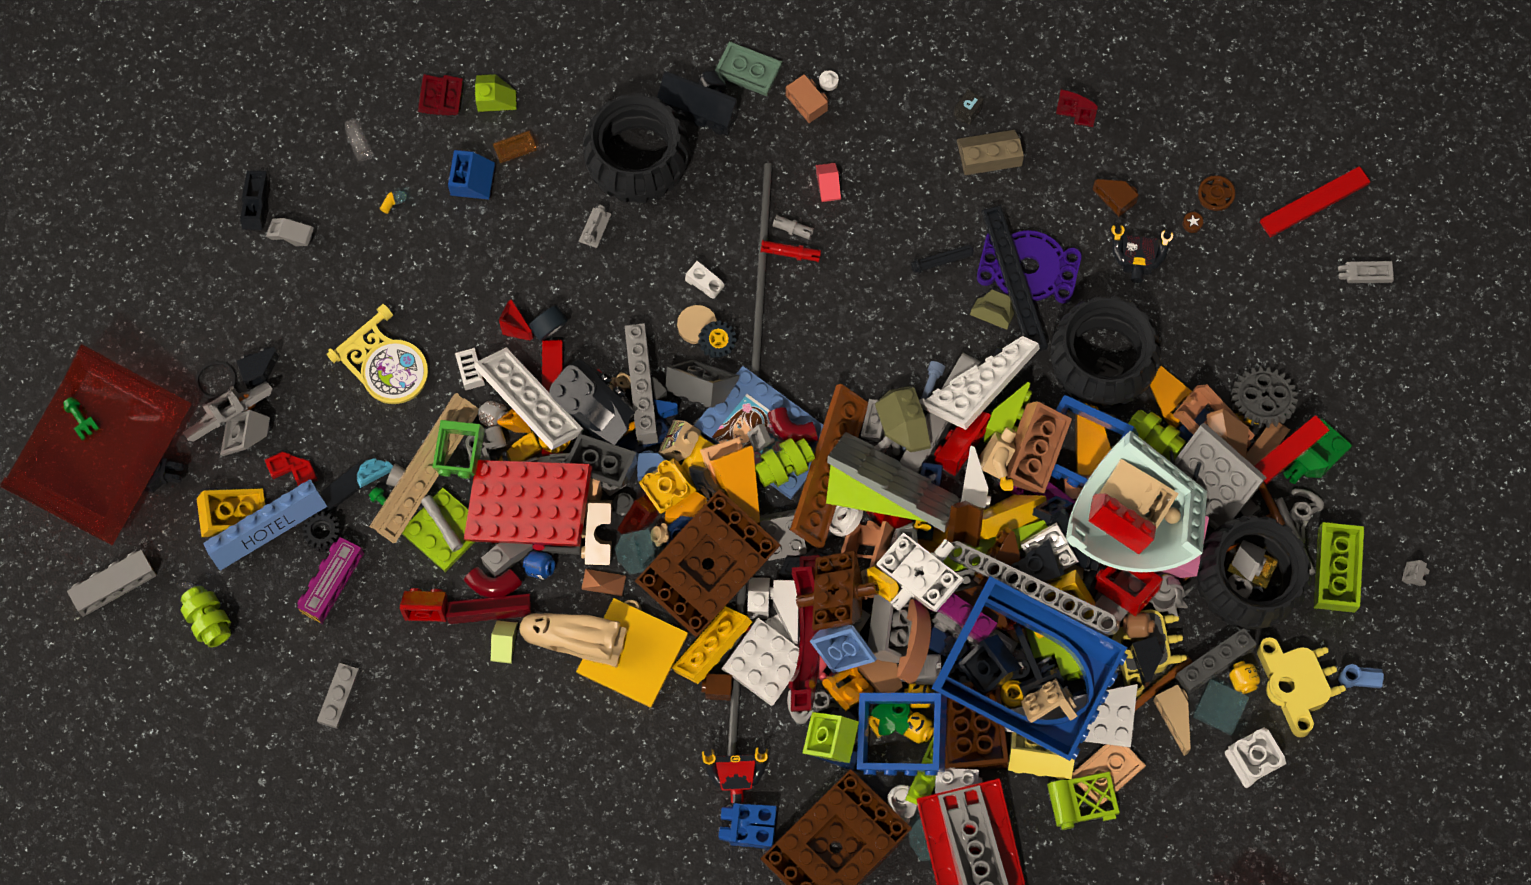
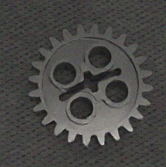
(1264, 397)

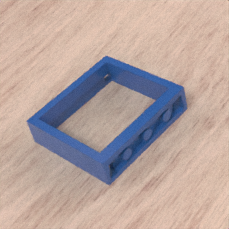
(1092, 414)
(909, 769)

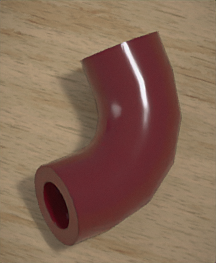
(787, 429)
(492, 587)

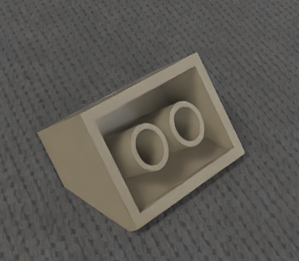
(990, 152)

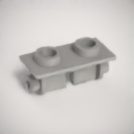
(595, 226)

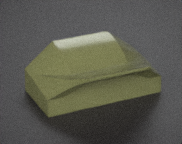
(994, 308)

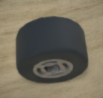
(548, 323)

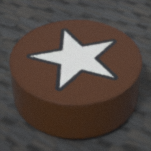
(1192, 222)

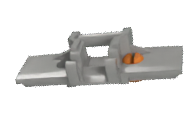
(239, 402)

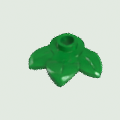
(890, 719)

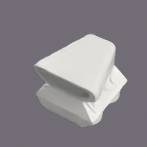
(1255, 756)

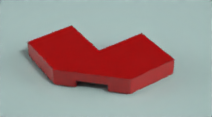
(285, 463)

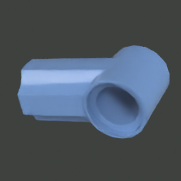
(1362, 677)

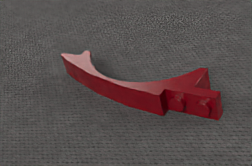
(806, 673)

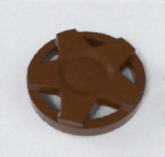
(1216, 193)

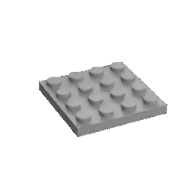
(1223, 474)

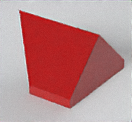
(513, 324)

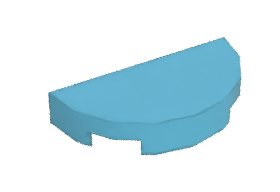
(372, 470)

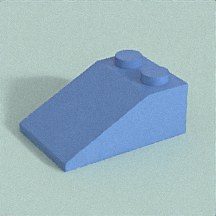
(842, 648)

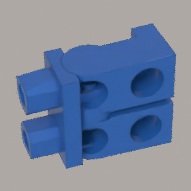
(749, 826)

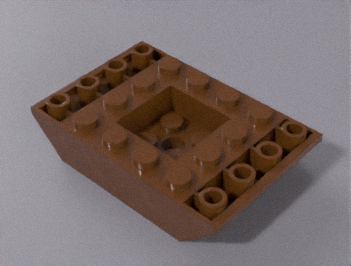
(718, 533)
(844, 815)

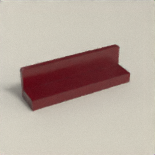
(488, 609)

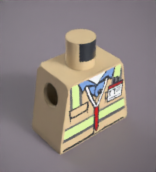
(681, 438)

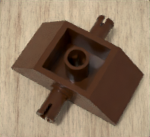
(837, 591)

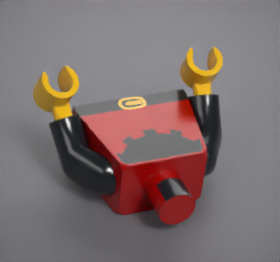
(736, 772)

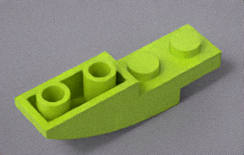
(922, 784)

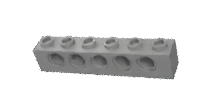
(641, 384)

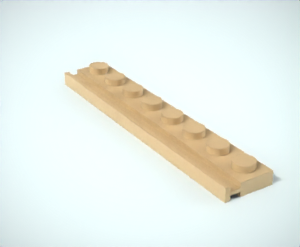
(419, 474)

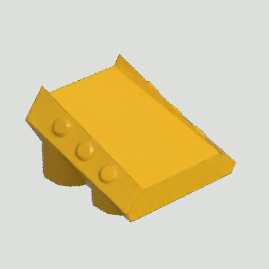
(667, 485)

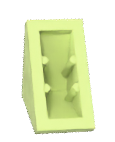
(503, 641)

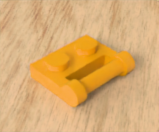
(848, 694)

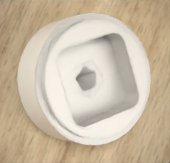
(828, 80)

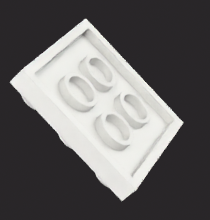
(763, 662)

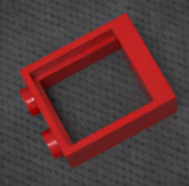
(1131, 604)

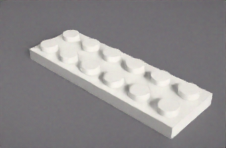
(528, 398)

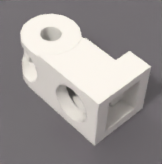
(704, 280)

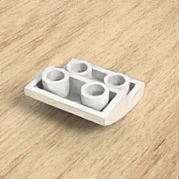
(1061, 548)

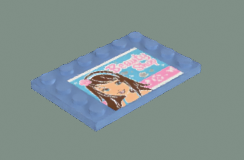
(746, 409)

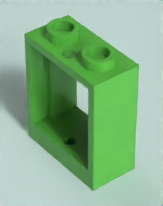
(442, 441)

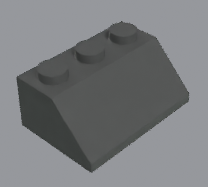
(700, 382)
(608, 462)

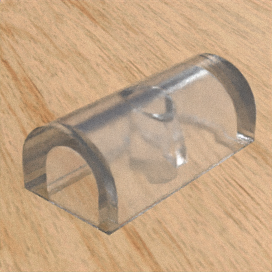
(358, 140)

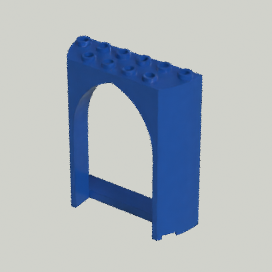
(1092, 651)

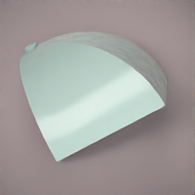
(1172, 544)

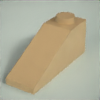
(1175, 712)

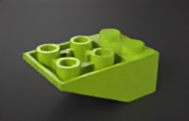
(1008, 413)

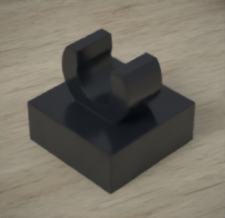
(950, 643)

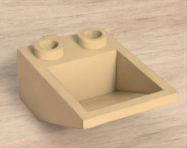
(1139, 493)

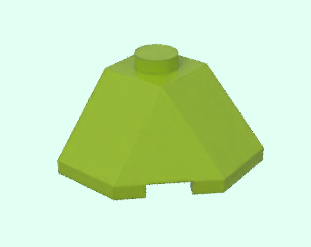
(494, 94)

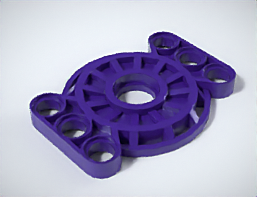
(1050, 266)

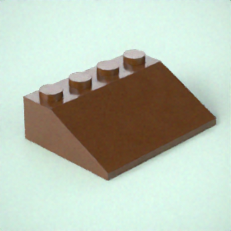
(974, 739)

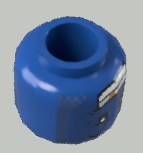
(539, 565)

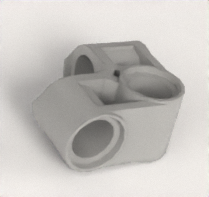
(492, 440)

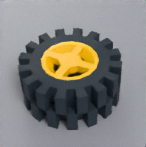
(723, 339)

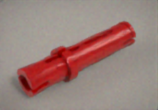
(790, 251)

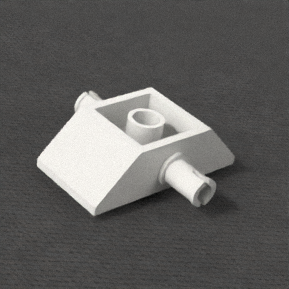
(920, 573)

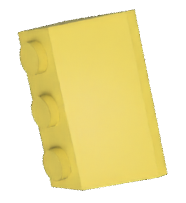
(1034, 759)

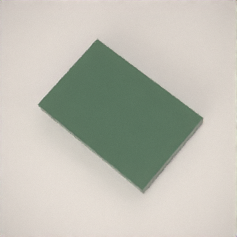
(748, 68)

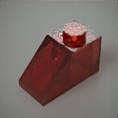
(639, 516)

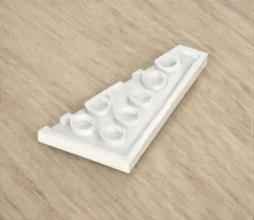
(978, 386)
(1114, 719)

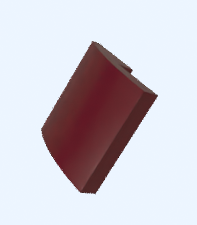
(440, 95)
(1077, 106)

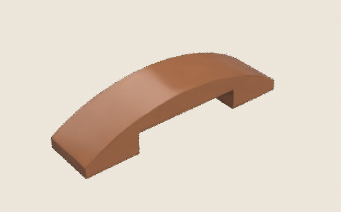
(918, 644)

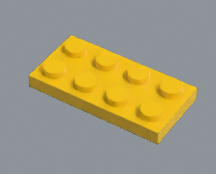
(712, 645)

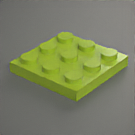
(429, 539)

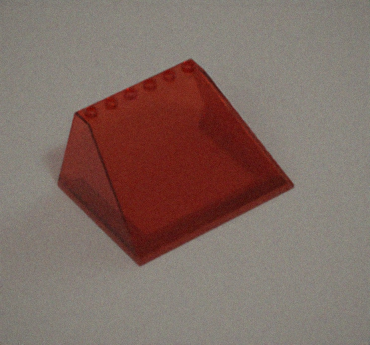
(101, 477)

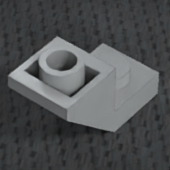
(291, 231)

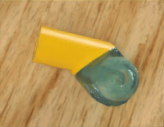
(392, 199)

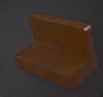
(965, 523)

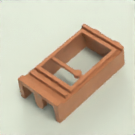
(1195, 404)
(869, 535)

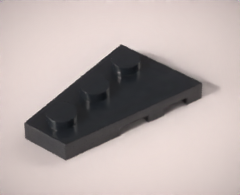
(1038, 564)

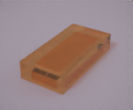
(514, 147)

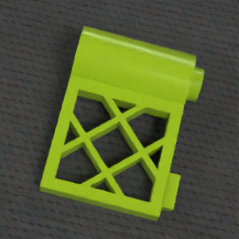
(1066, 805)

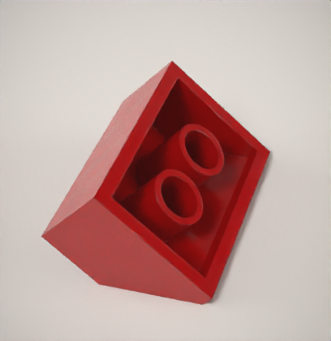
(958, 444)
(1121, 522)

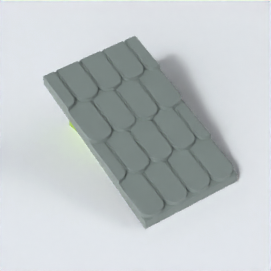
(880, 484)

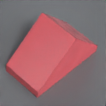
(828, 182)

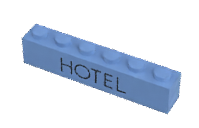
(264, 524)

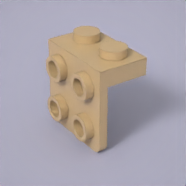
(1047, 699)

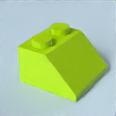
(830, 737)

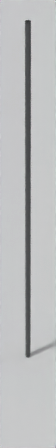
(735, 690)

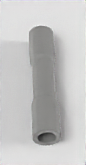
(435, 512)

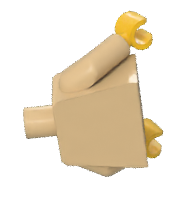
(997, 456)

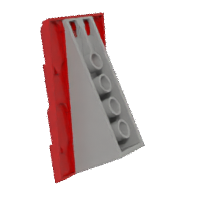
(970, 836)

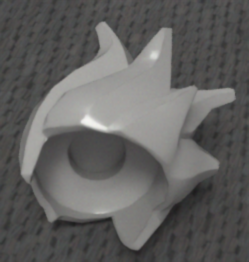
(1170, 595)

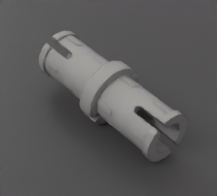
(793, 227)

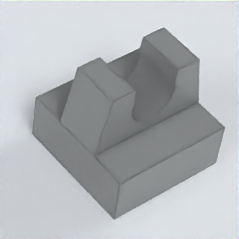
(760, 438)
(1414, 573)

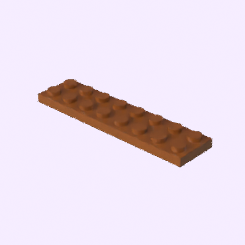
(812, 513)

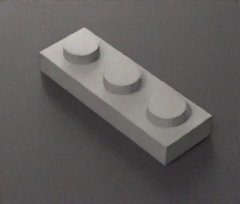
(338, 695)

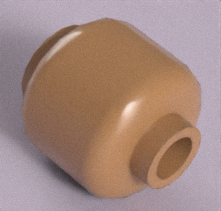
(1139, 626)

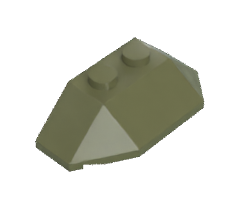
(903, 419)

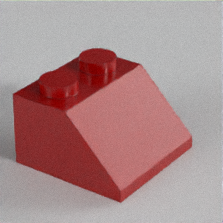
(424, 605)

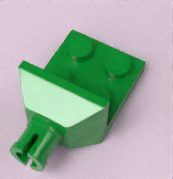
(1319, 457)

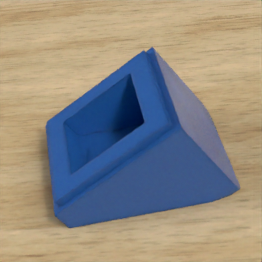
(665, 409)

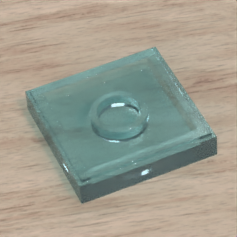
(1221, 707)

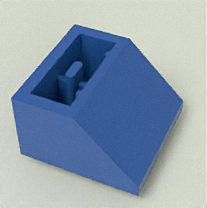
(471, 175)

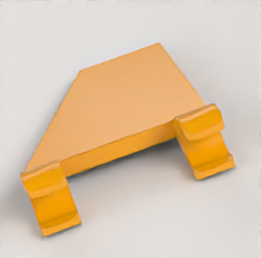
(1169, 394)

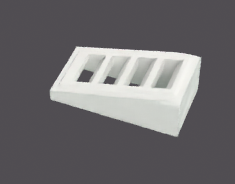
(473, 382)

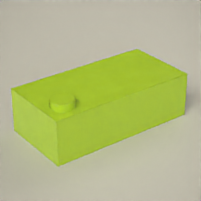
(1339, 567)

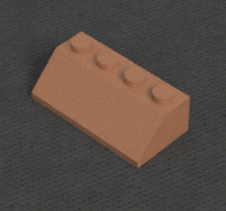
(1037, 446)

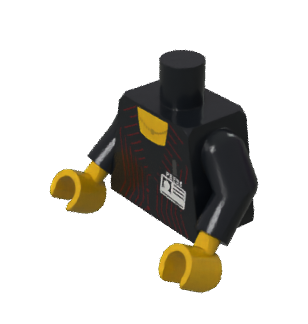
(1139, 254)

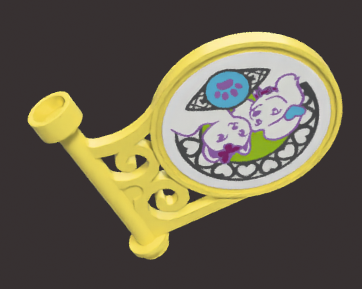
(391, 369)

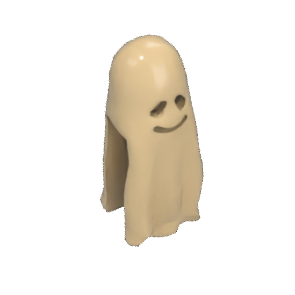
(576, 635)

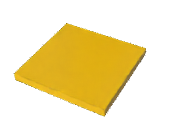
(646, 655)

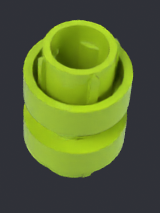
(1155, 435)
(791, 458)
(208, 622)

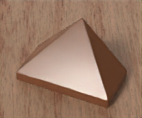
(603, 582)

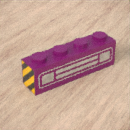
(330, 580)

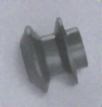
(622, 503)

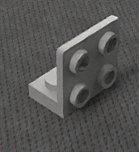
(778, 527)

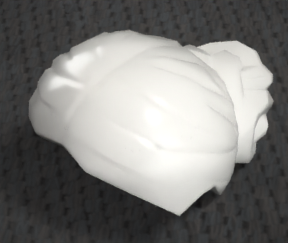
(897, 802)

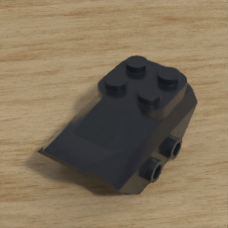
(593, 401)

